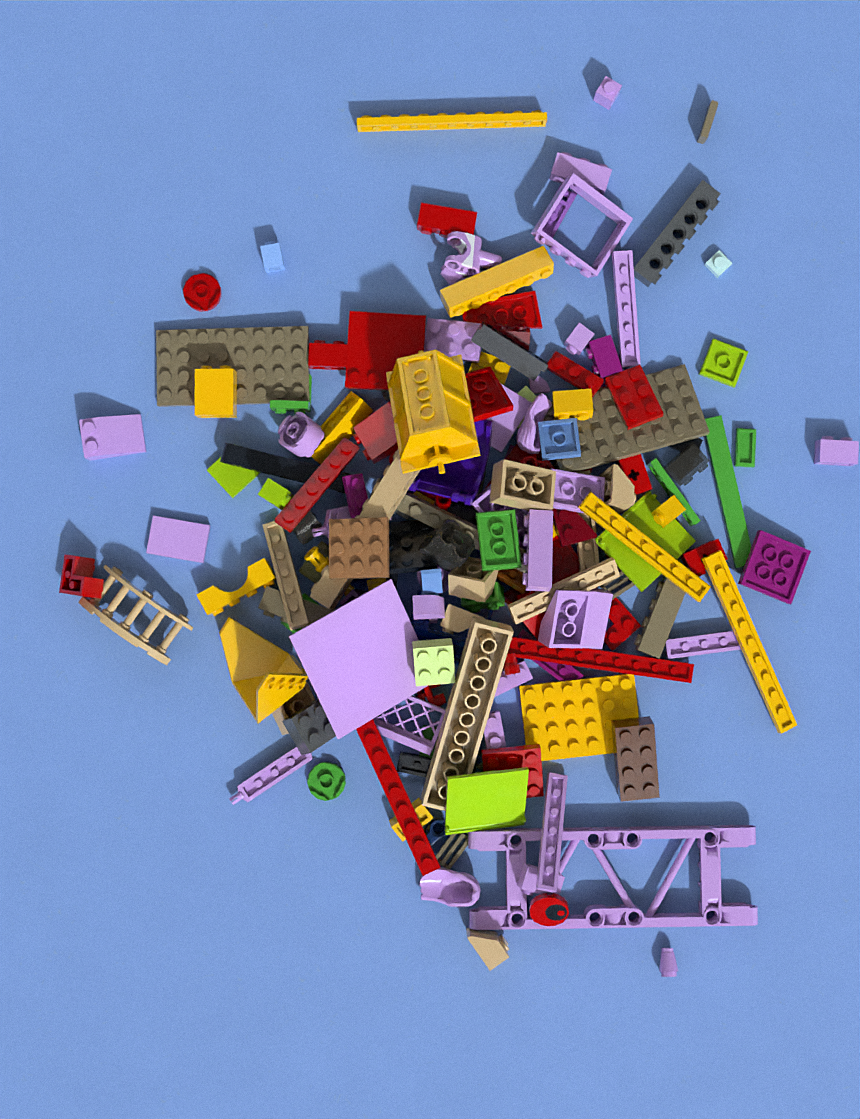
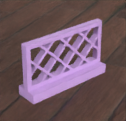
(410, 738)

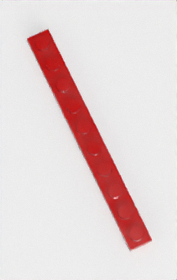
(603, 660)
(398, 797)

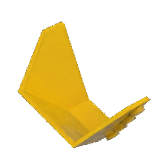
(260, 670)

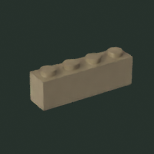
(272, 605)
(660, 619)

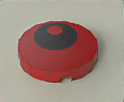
(549, 909)

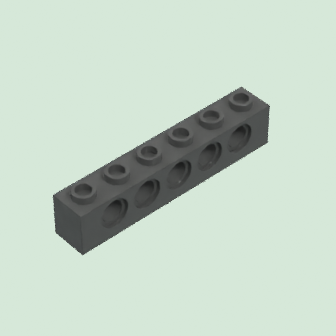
(704, 194)

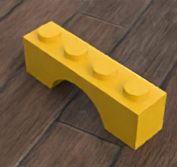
(259, 575)

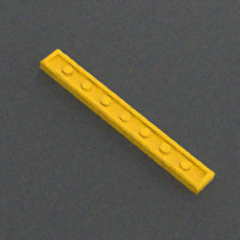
(644, 547)

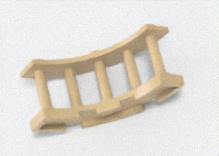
(123, 628)

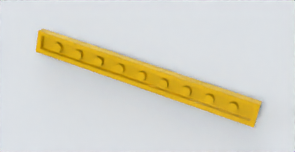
(458, 121)
(749, 641)

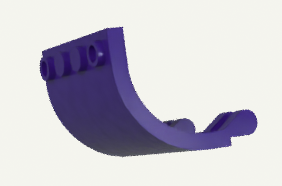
(461, 477)

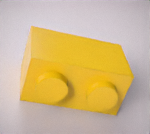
(572, 404)

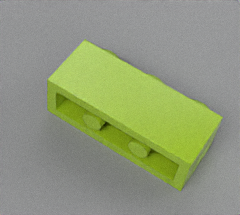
(275, 494)

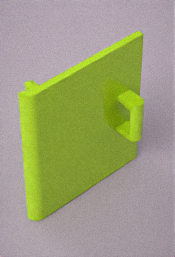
(671, 538)
(486, 800)

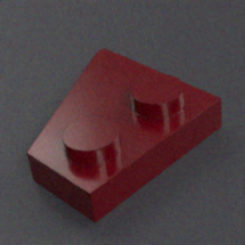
(571, 527)

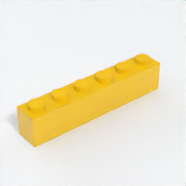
(497, 281)

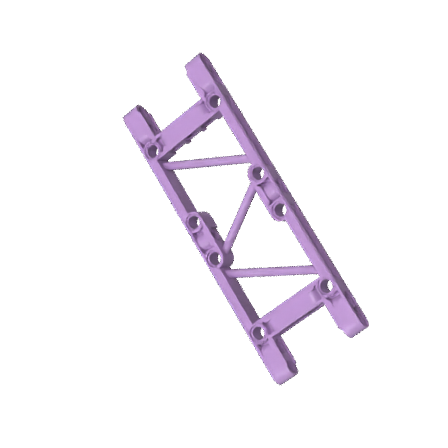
(617, 916)

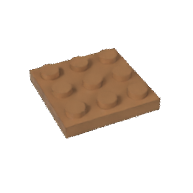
(359, 548)

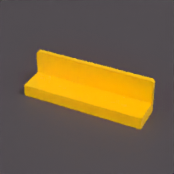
(341, 424)

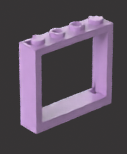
(601, 203)

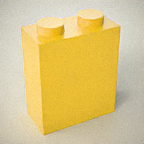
(215, 392)

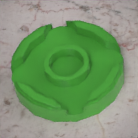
(326, 781)

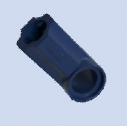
(431, 834)

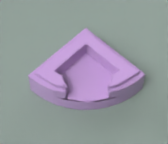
(539, 385)

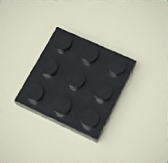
(404, 542)

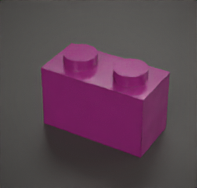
(603, 356)

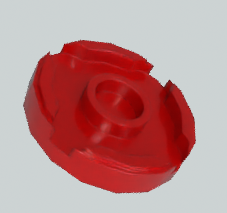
(202, 292)

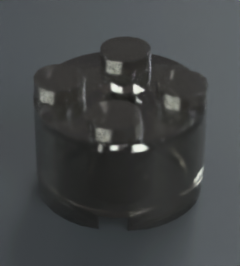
(304, 528)

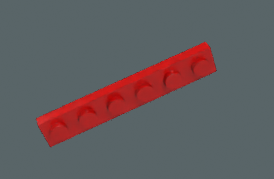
(317, 485)

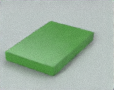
(498, 540)

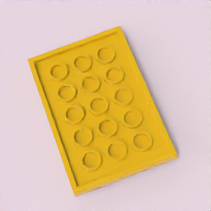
(576, 715)

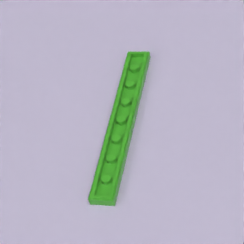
(728, 491)

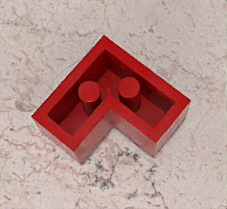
(78, 579)

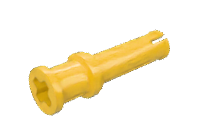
(320, 562)

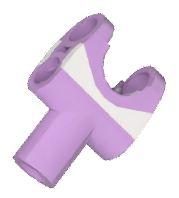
(471, 255)

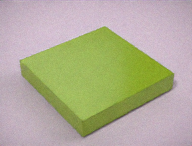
(723, 363)
(231, 477)

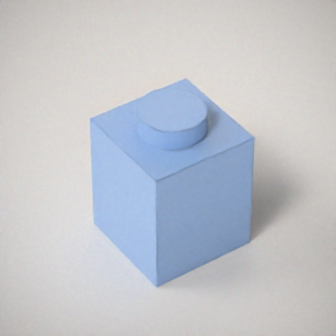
(272, 257)

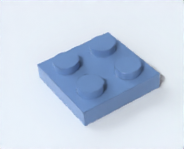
(559, 439)

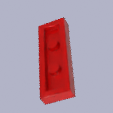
(574, 373)

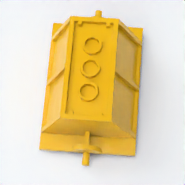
(431, 411)

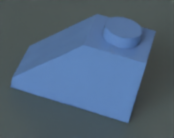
(431, 582)

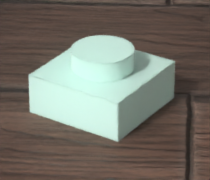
(718, 263)

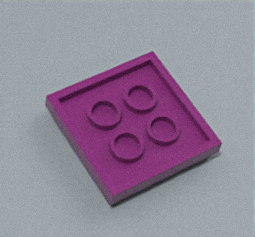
(774, 567)

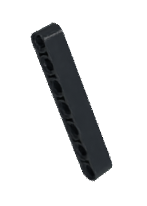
(274, 465)

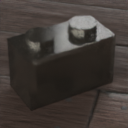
(686, 464)

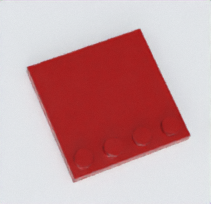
(377, 343)

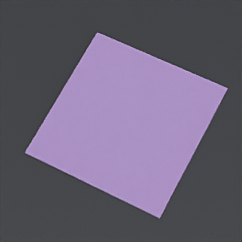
(360, 658)

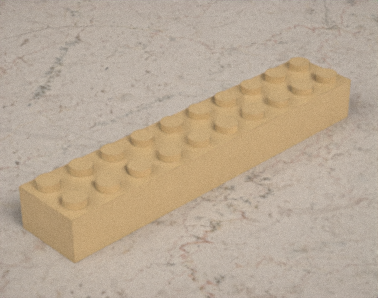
(467, 707)

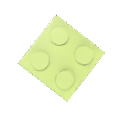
(433, 662)

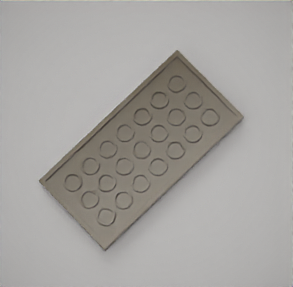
(267, 361)
(607, 438)

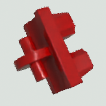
(437, 700)

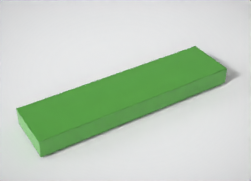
(671, 489)

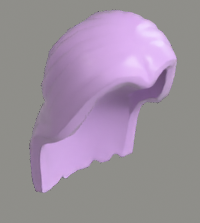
(528, 433)
(450, 888)

